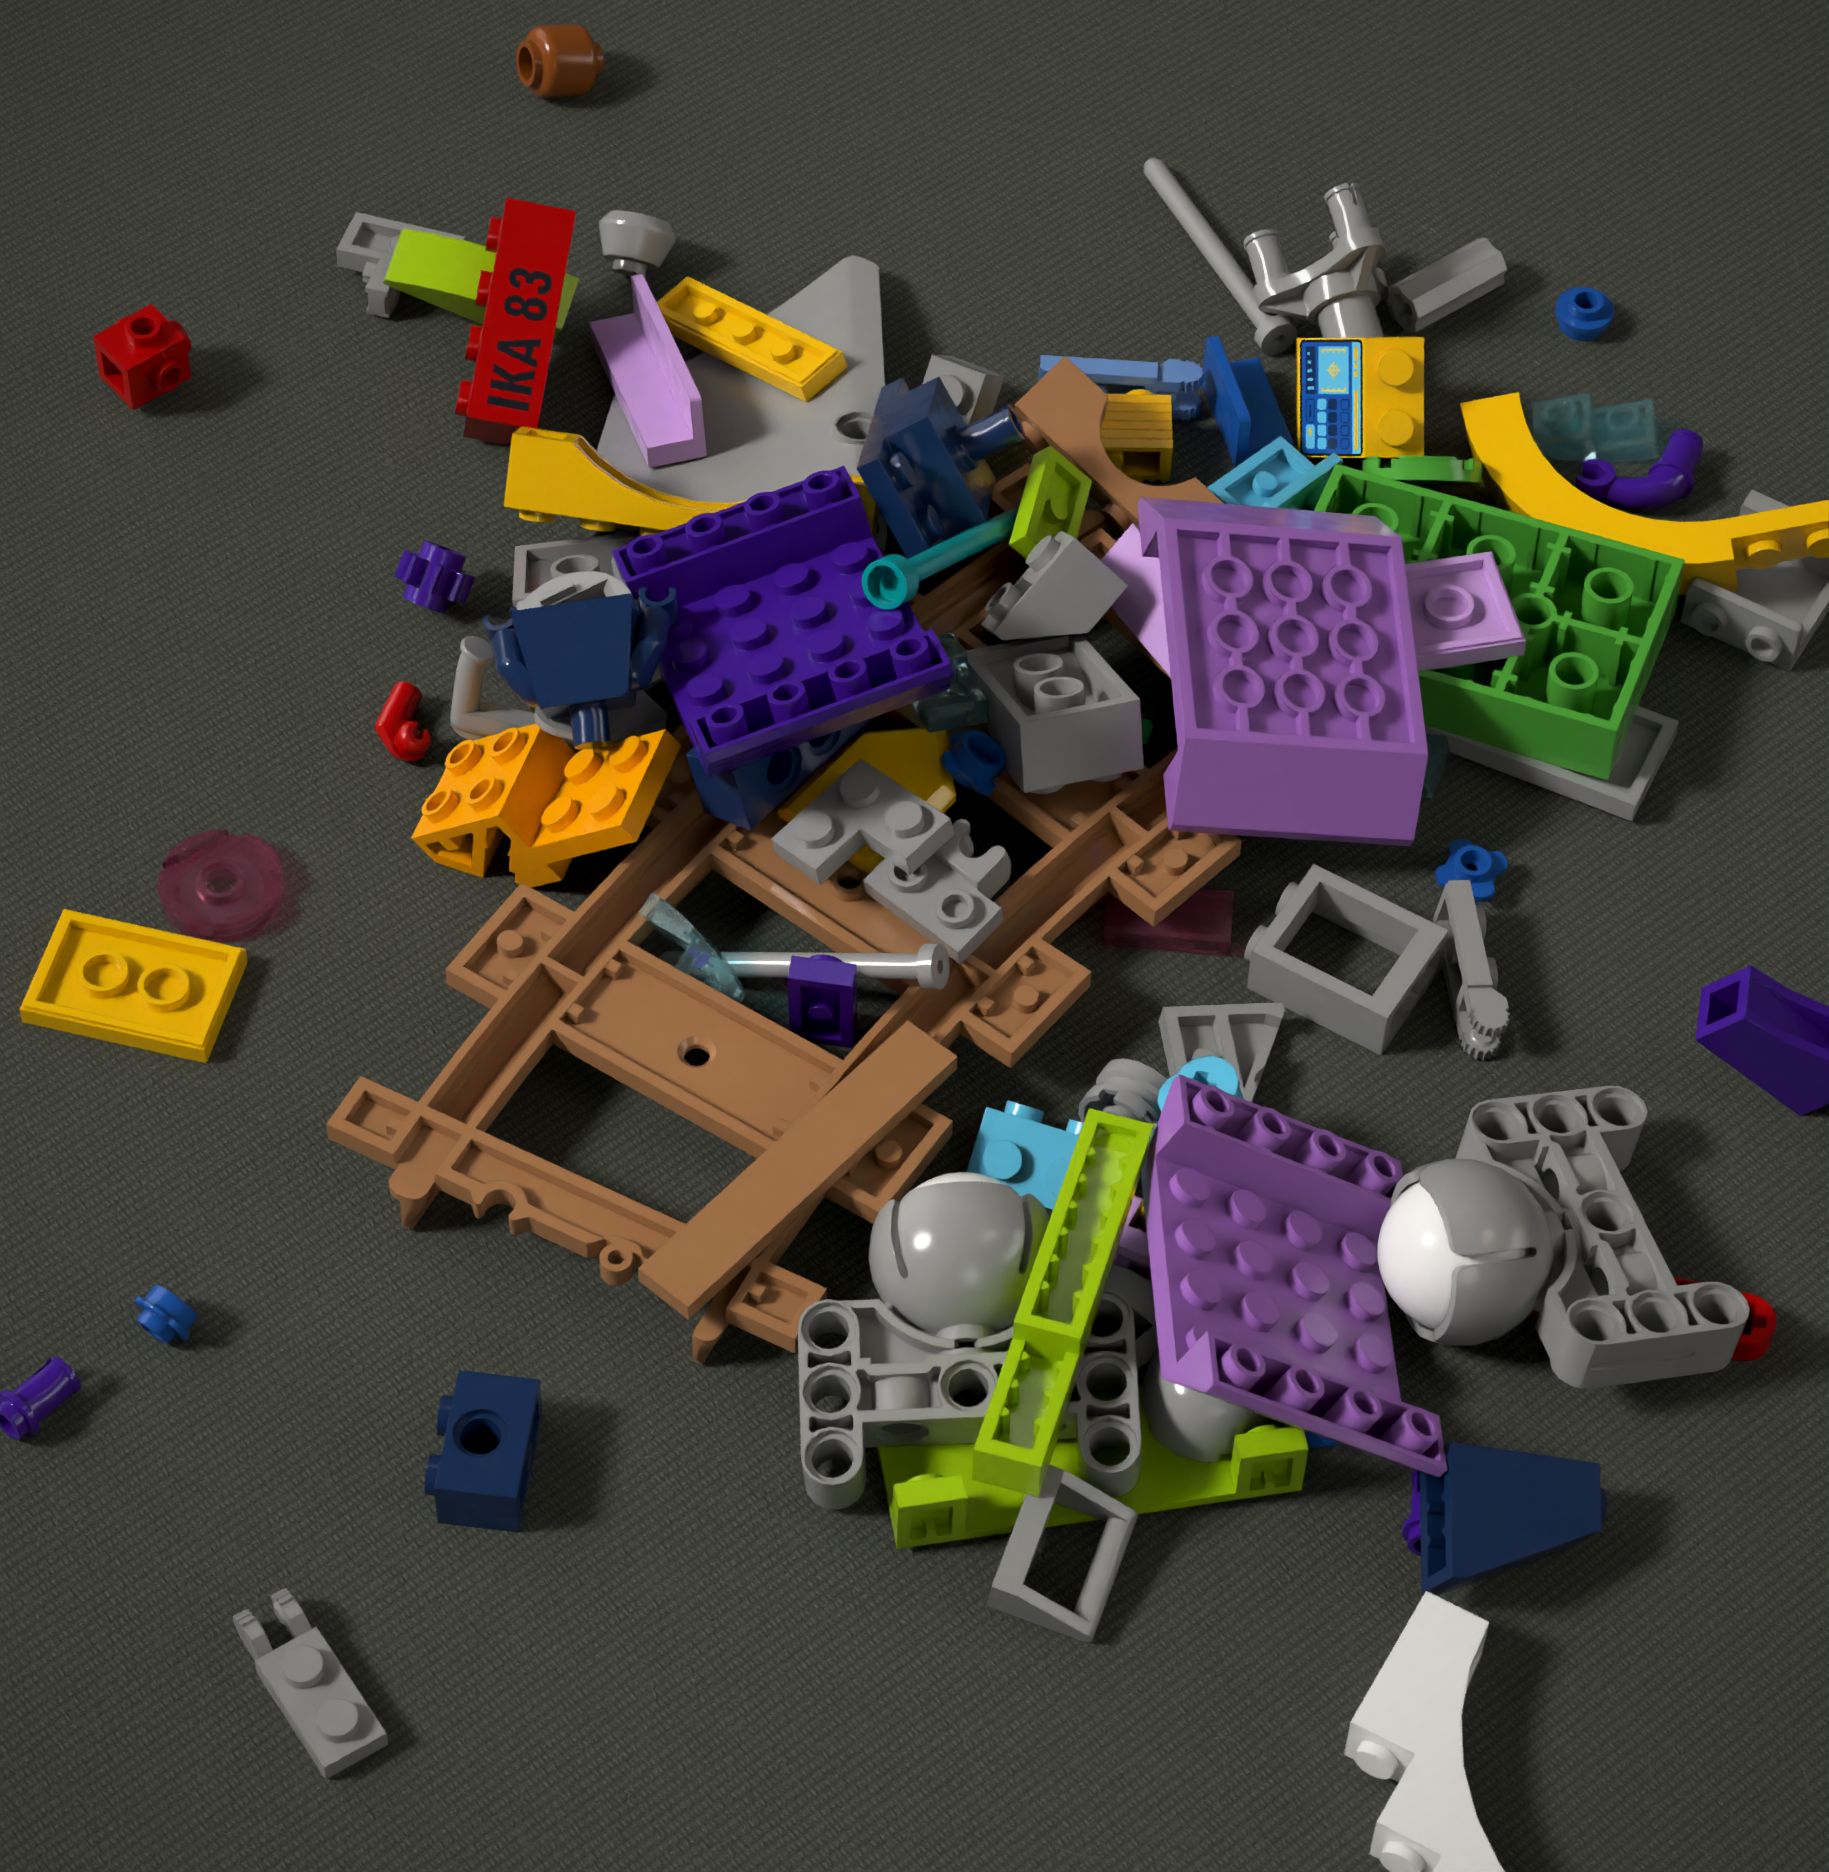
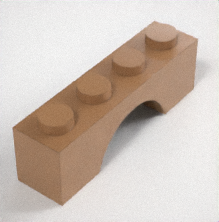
(1067, 414)

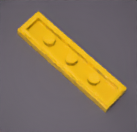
(750, 339)

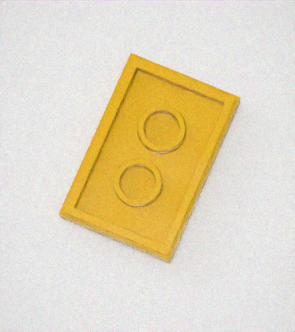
(134, 986)

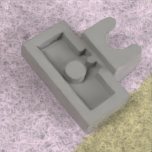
(947, 894)

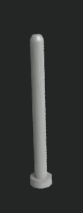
(1273, 331)
(928, 965)

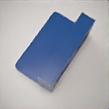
(1241, 402)

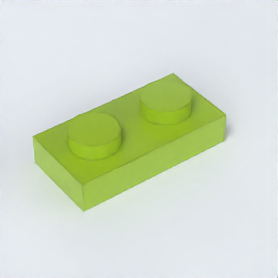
(1050, 501)

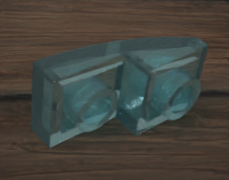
(1579, 432)

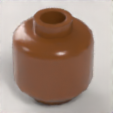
(559, 61)

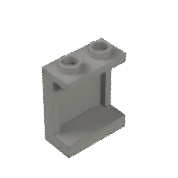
(1774, 606)

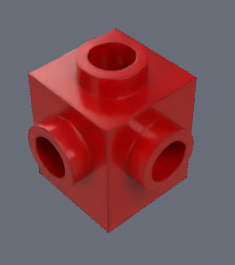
(143, 356)

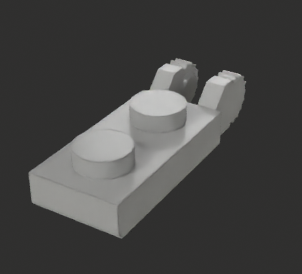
(1469, 973)
(312, 1689)

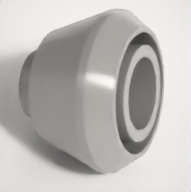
(635, 241)

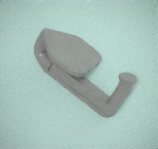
(480, 719)

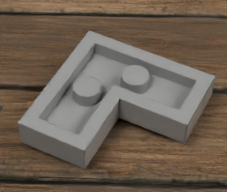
(857, 812)

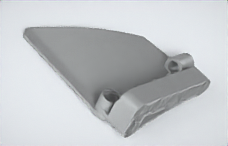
(762, 435)

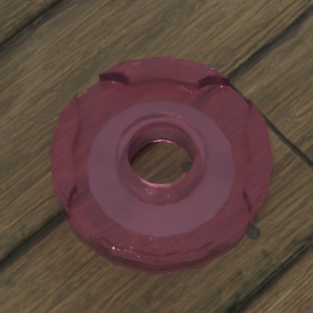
(226, 914)

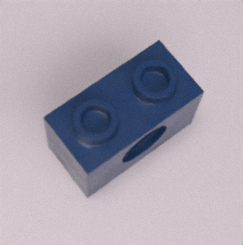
(492, 1486)

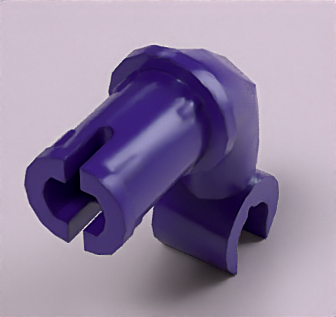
(1664, 484)

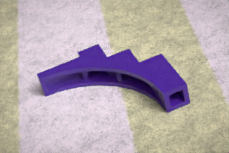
(1769, 1036)

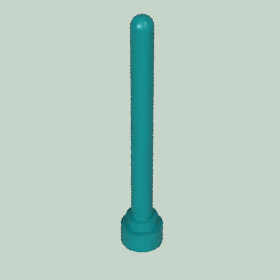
(896, 579)

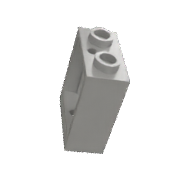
(1325, 999)

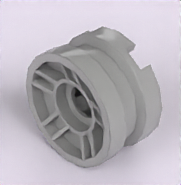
(1125, 1090)

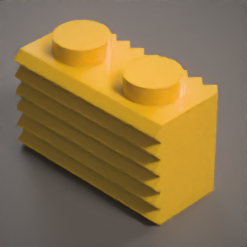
(1139, 434)

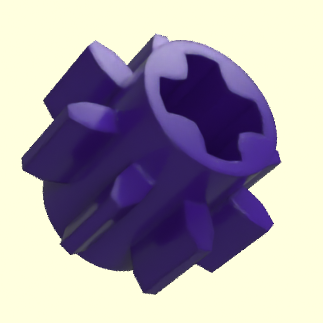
(434, 576)

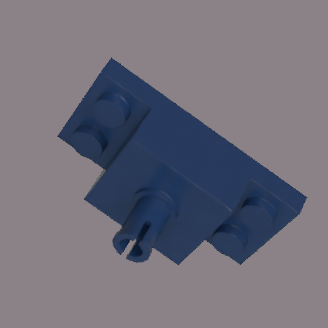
(929, 465)

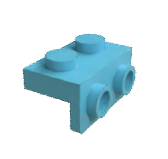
(1276, 479)
(1024, 1151)

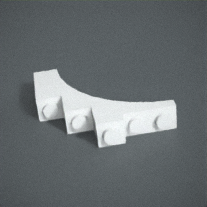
(1414, 1735)

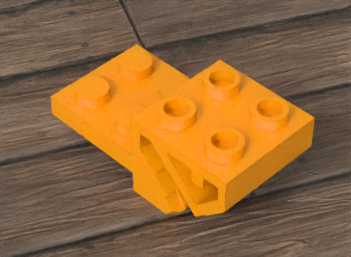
(543, 799)

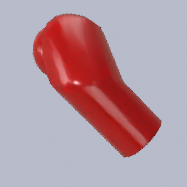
(395, 724)

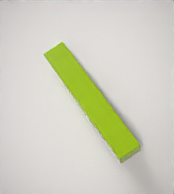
(1061, 1304)

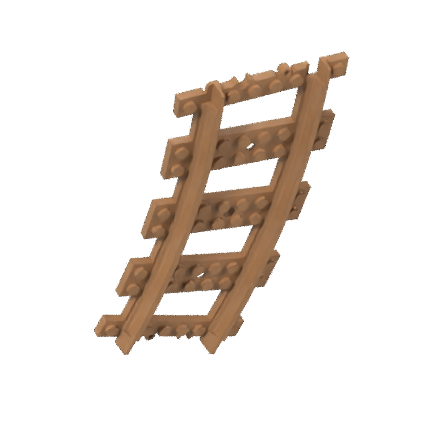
(635, 1017)

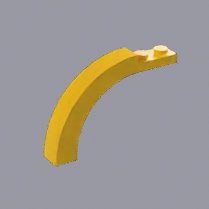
(1713, 550)

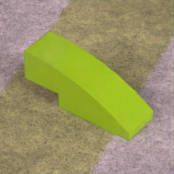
(448, 274)

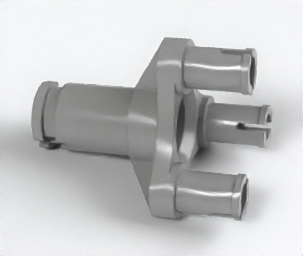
(1340, 287)

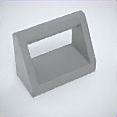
(1008, 1587)

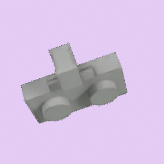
(369, 249)

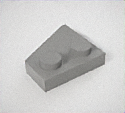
(1229, 1031)

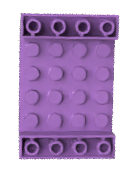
(1288, 673)
(1275, 1272)

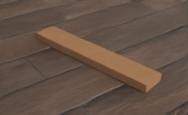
(797, 1170)

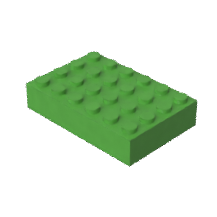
(1585, 607)

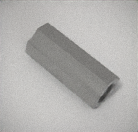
(1446, 285)

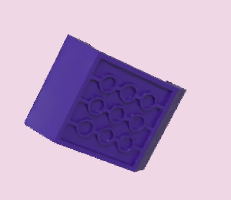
(777, 622)

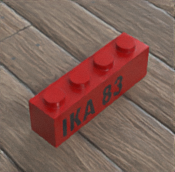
(519, 320)

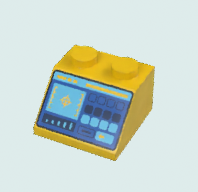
(1360, 396)

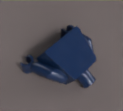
(583, 657)

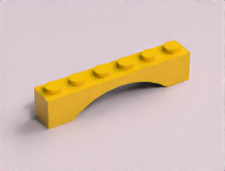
(567, 477)

